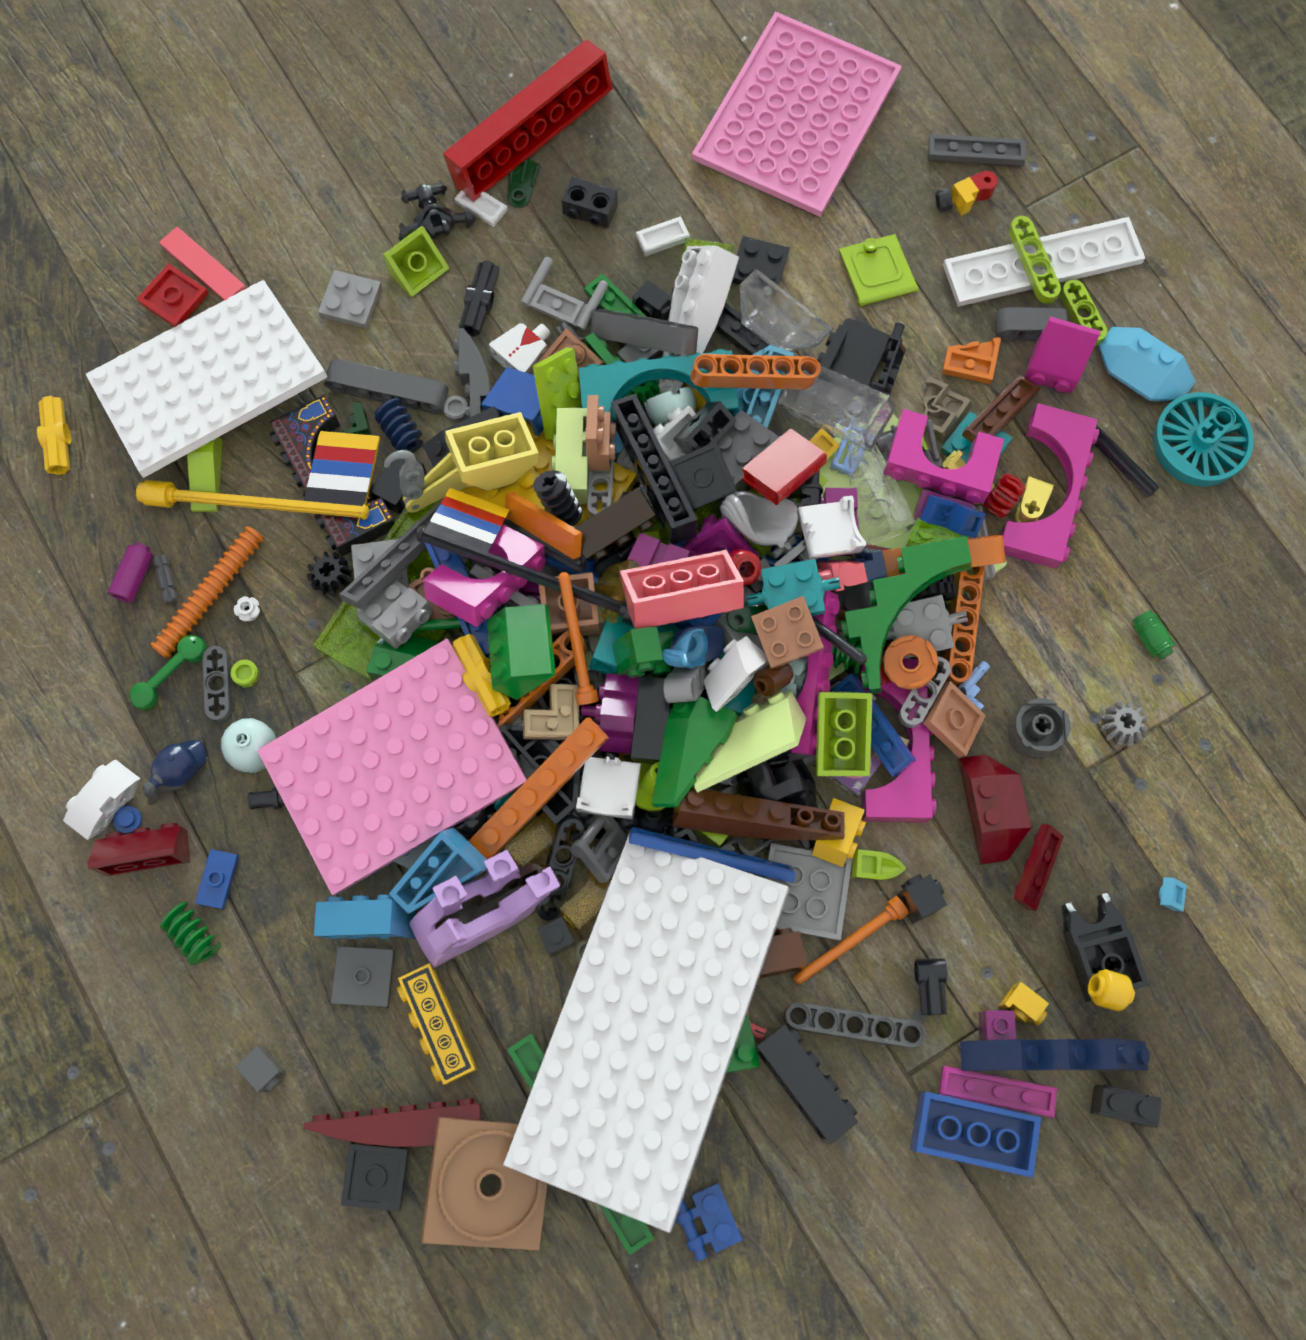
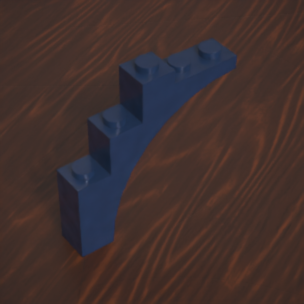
(1054, 1055)

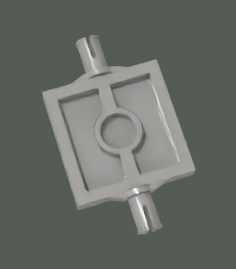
(927, 620)

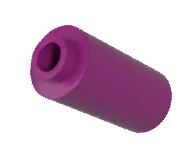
(130, 573)

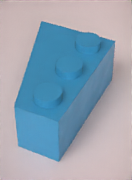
(443, 859)
(362, 918)

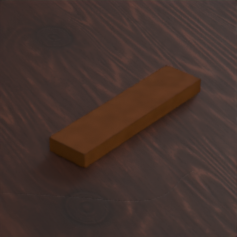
(1003, 409)

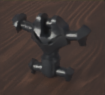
(433, 218)

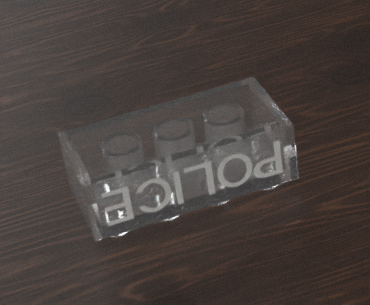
(841, 408)

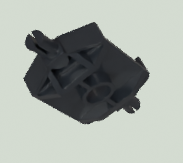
(892, 357)

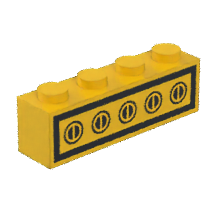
(437, 1025)

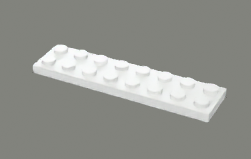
(1071, 254)

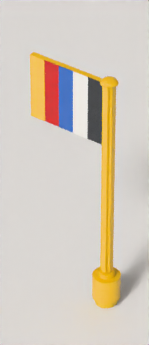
(335, 487)

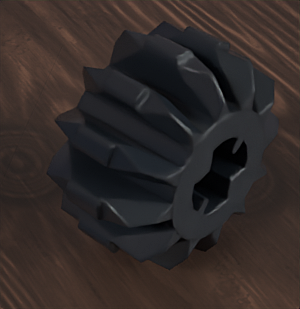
(319, 573)

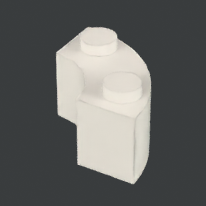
(100, 799)

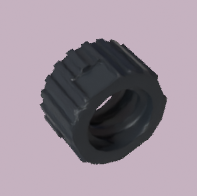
(944, 200)

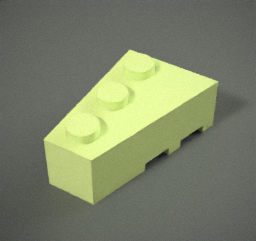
(571, 450)

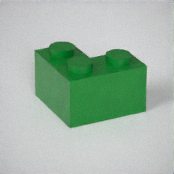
(642, 652)

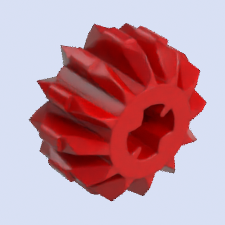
(1004, 495)

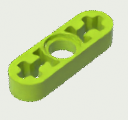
(1083, 301)

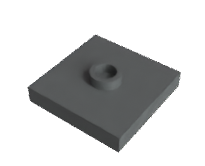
(362, 976)

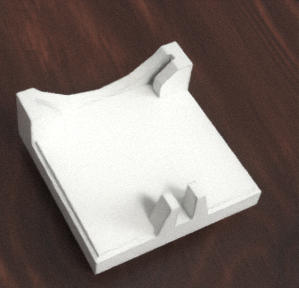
(831, 529)
(609, 787)

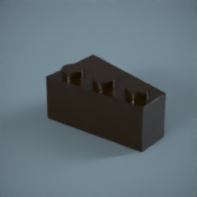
(616, 525)

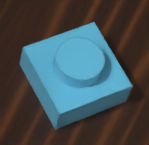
(1173, 894)

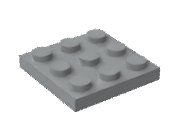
(816, 896)

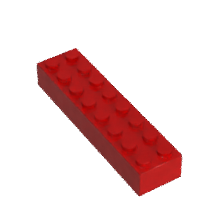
(529, 120)

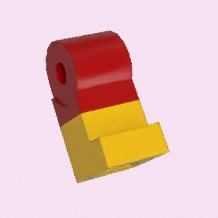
(972, 190)

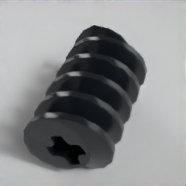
(558, 497)

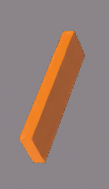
(544, 525)

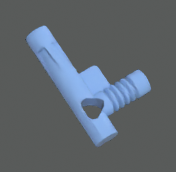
(969, 687)

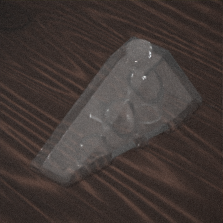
(881, 503)

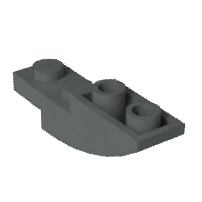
(471, 372)

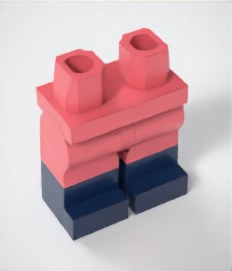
(863, 568)

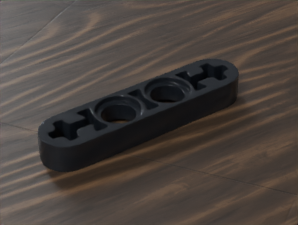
(562, 868)

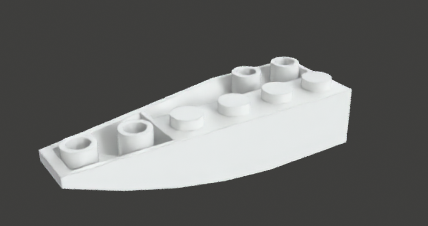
(700, 295)

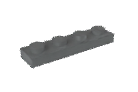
(976, 149)

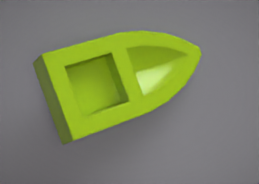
(875, 865)

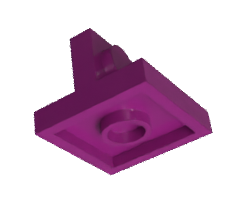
(716, 536)

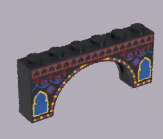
(299, 436)

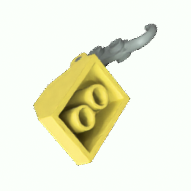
(480, 455)

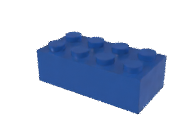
(976, 1134)

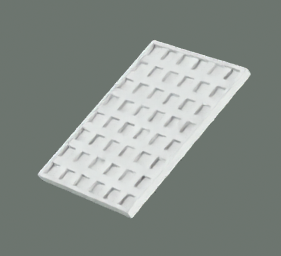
(204, 377)

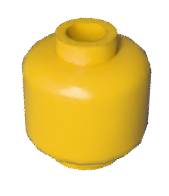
(1111, 990)

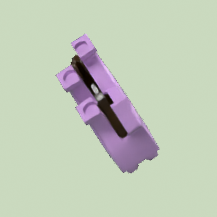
(480, 908)

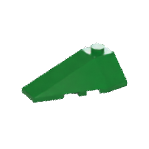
(688, 741)

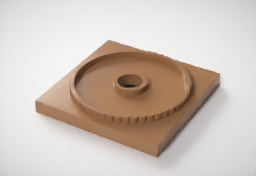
(454, 1203)

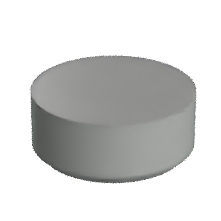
(455, 408)

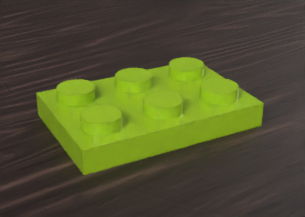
(557, 387)

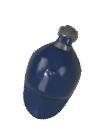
(174, 768)

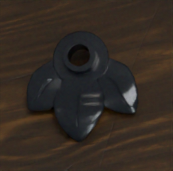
(654, 820)

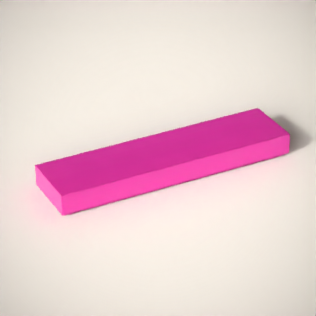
(998, 1091)

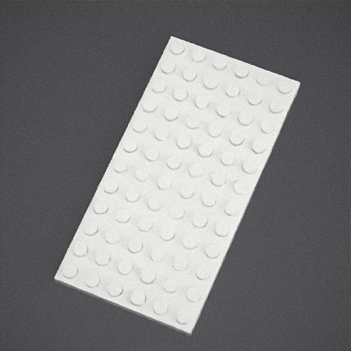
(647, 1033)

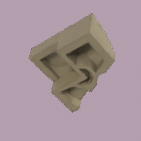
(943, 408)

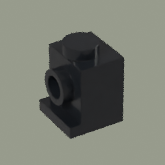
(652, 301)

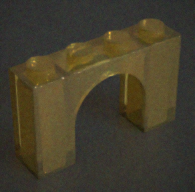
(533, 844)

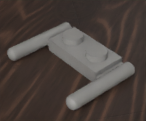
(559, 305)

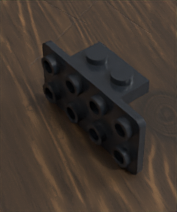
(854, 350)

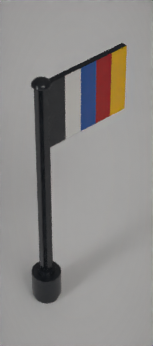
(470, 528)

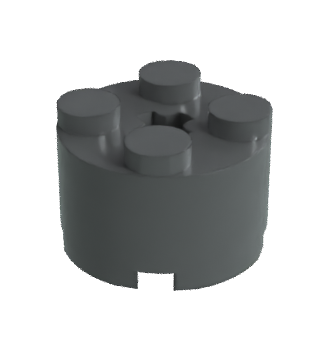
(1048, 718)

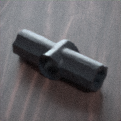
(479, 298)

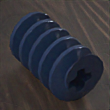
(398, 426)

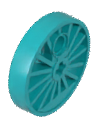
(1203, 438)

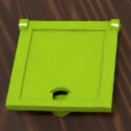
(878, 274)

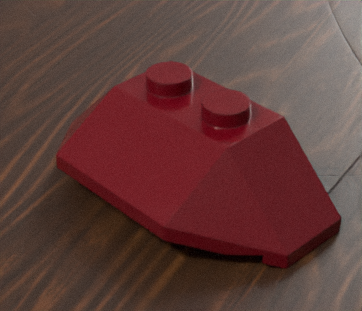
(995, 807)

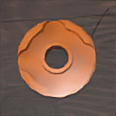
(910, 678)

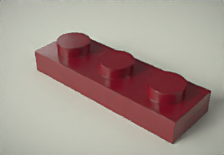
(1038, 867)

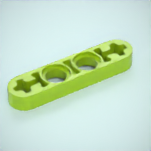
(1037, 259)

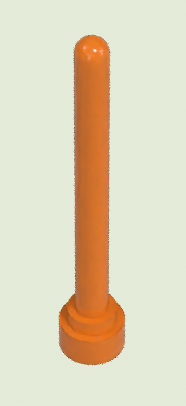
(585, 692)
(894, 910)

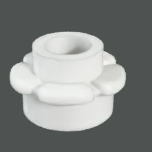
(250, 614)

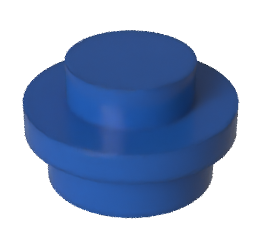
(127, 819)

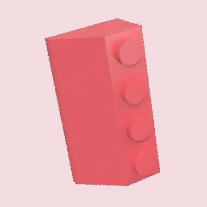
(682, 589)

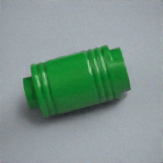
(1153, 635)

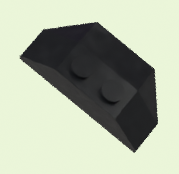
(530, 756)

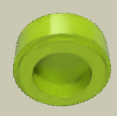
(245, 673)

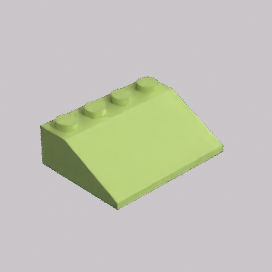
(755, 737)

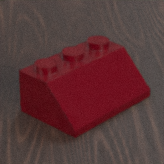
(140, 850)

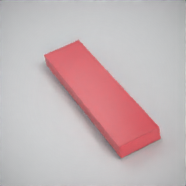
(201, 264)

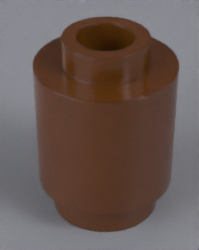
(770, 681)

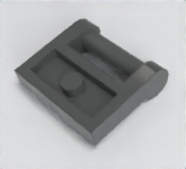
(607, 852)

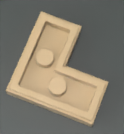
(559, 720)

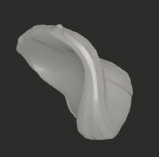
(760, 518)

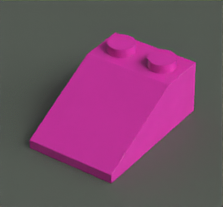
(1061, 354)

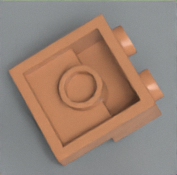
(598, 436)

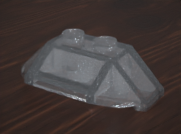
(779, 316)

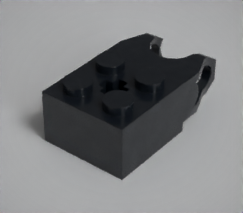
(1101, 943)

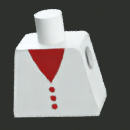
(520, 347)

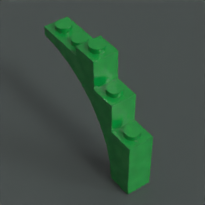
(922, 567)

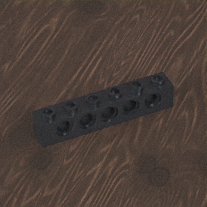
(653, 469)

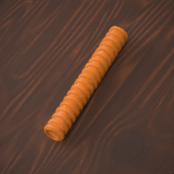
(207, 591)

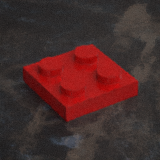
(172, 295)

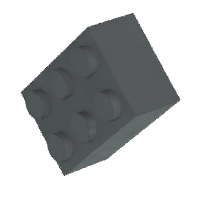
(742, 444)

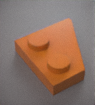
(972, 361)

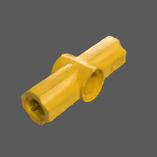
(54, 435)
(478, 675)

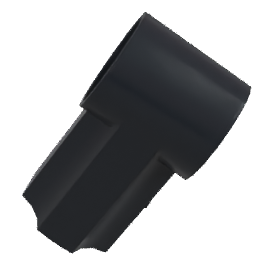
(931, 978)

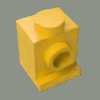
(1025, 1003)

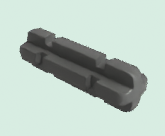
(165, 579)

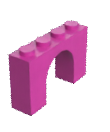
(910, 464)
(479, 598)

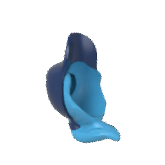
(694, 646)

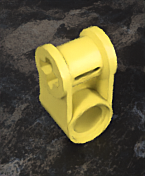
(1033, 500)

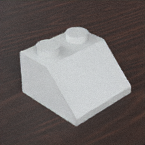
(733, 672)

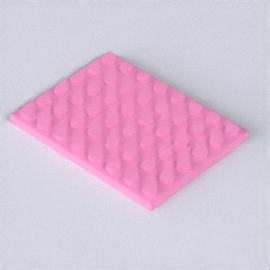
(797, 113)
(391, 767)

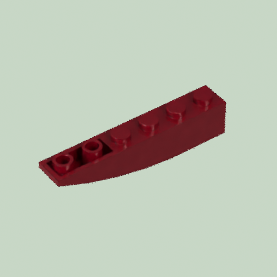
(397, 1129)

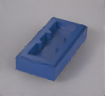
(217, 879)

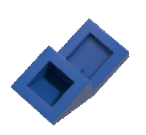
(953, 516)

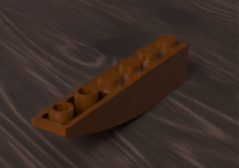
(756, 817)

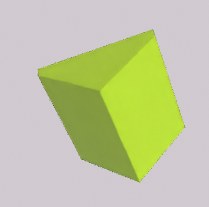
(415, 262)

